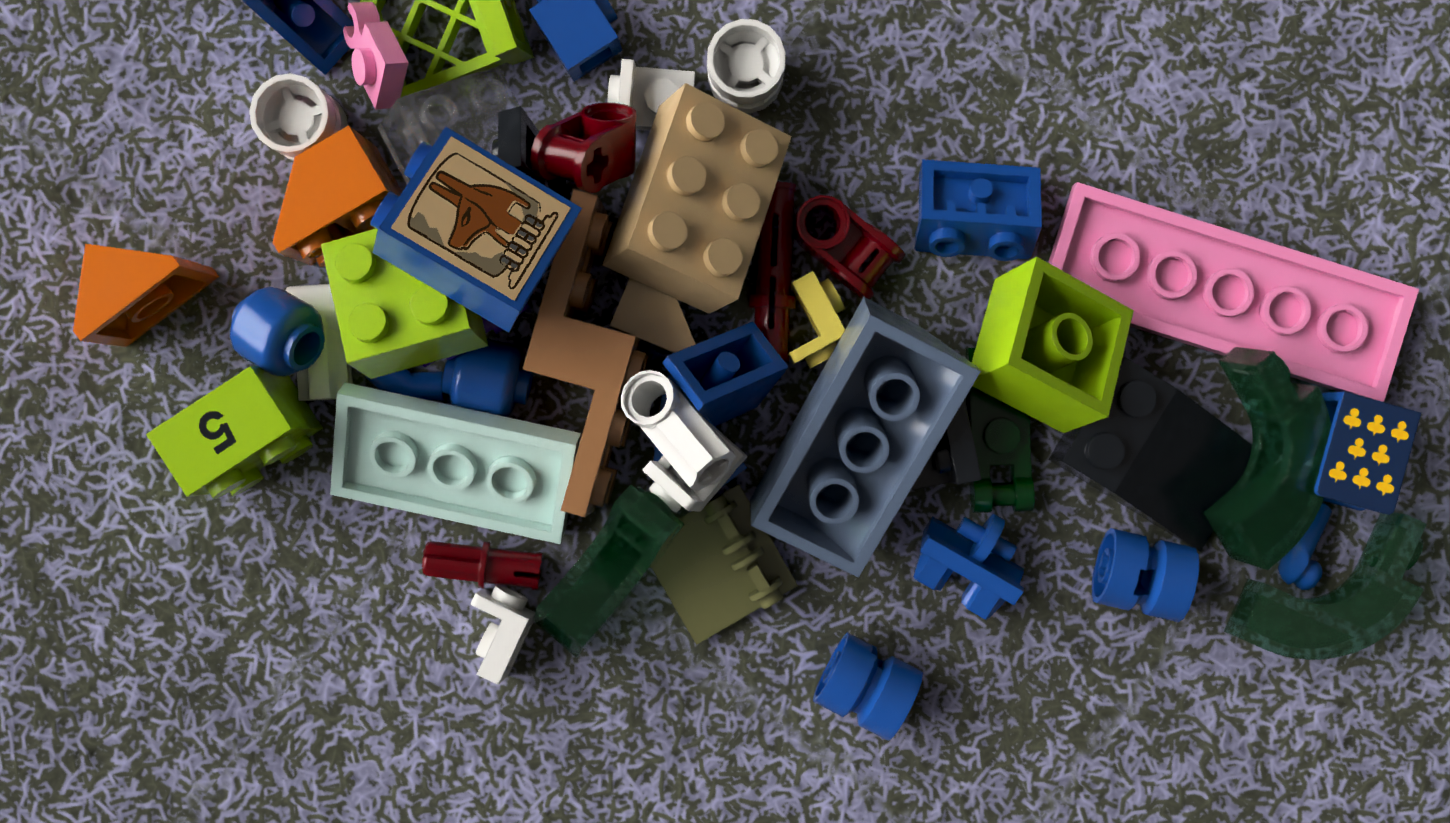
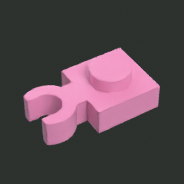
(377, 56)

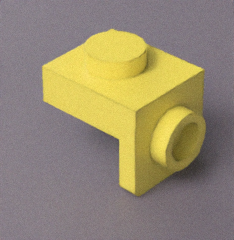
(821, 307)

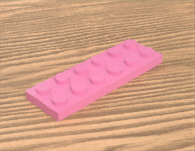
(1236, 291)

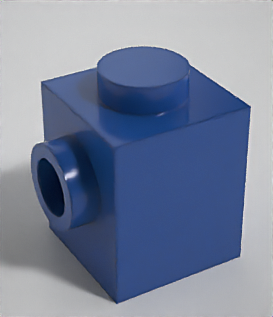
(578, 32)

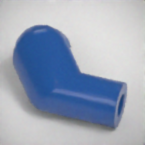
(418, 384)
(1297, 564)

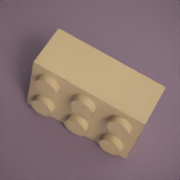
(698, 200)

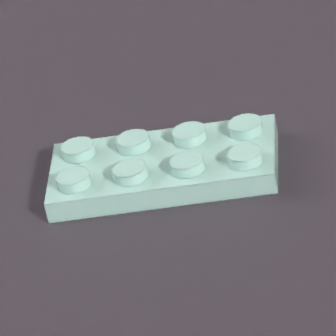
(452, 462)

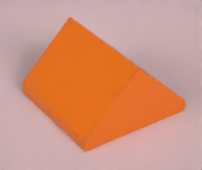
(131, 292)

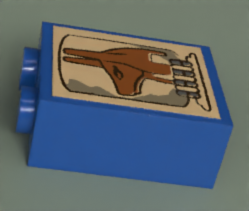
(473, 227)

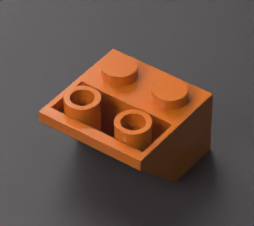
(331, 195)

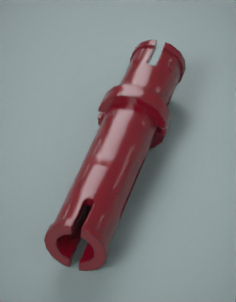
(783, 208)

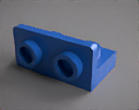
(978, 209)

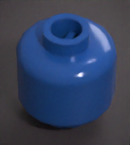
(277, 331)
(488, 379)

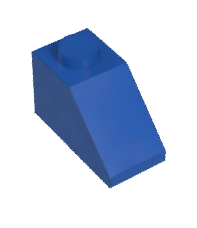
(309, 26)
(727, 372)

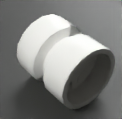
(746, 65)
(294, 114)

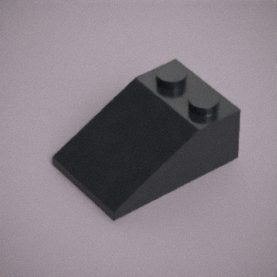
(1157, 455)

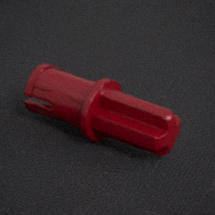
(482, 564)

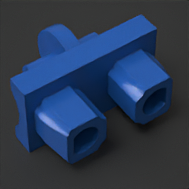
(975, 554)

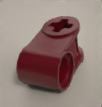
(588, 147)
(848, 247)

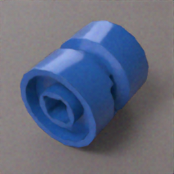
(1164, 571)
(870, 687)

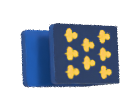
(1365, 452)

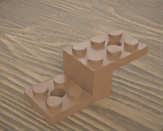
(586, 354)

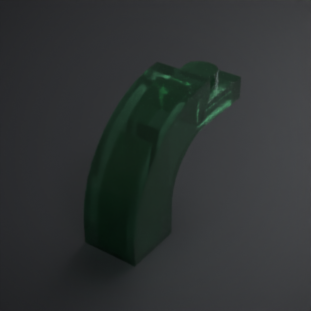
(1276, 493)
(609, 570)
(1348, 617)

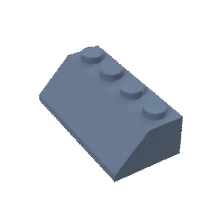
(861, 438)

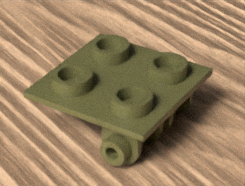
(721, 567)

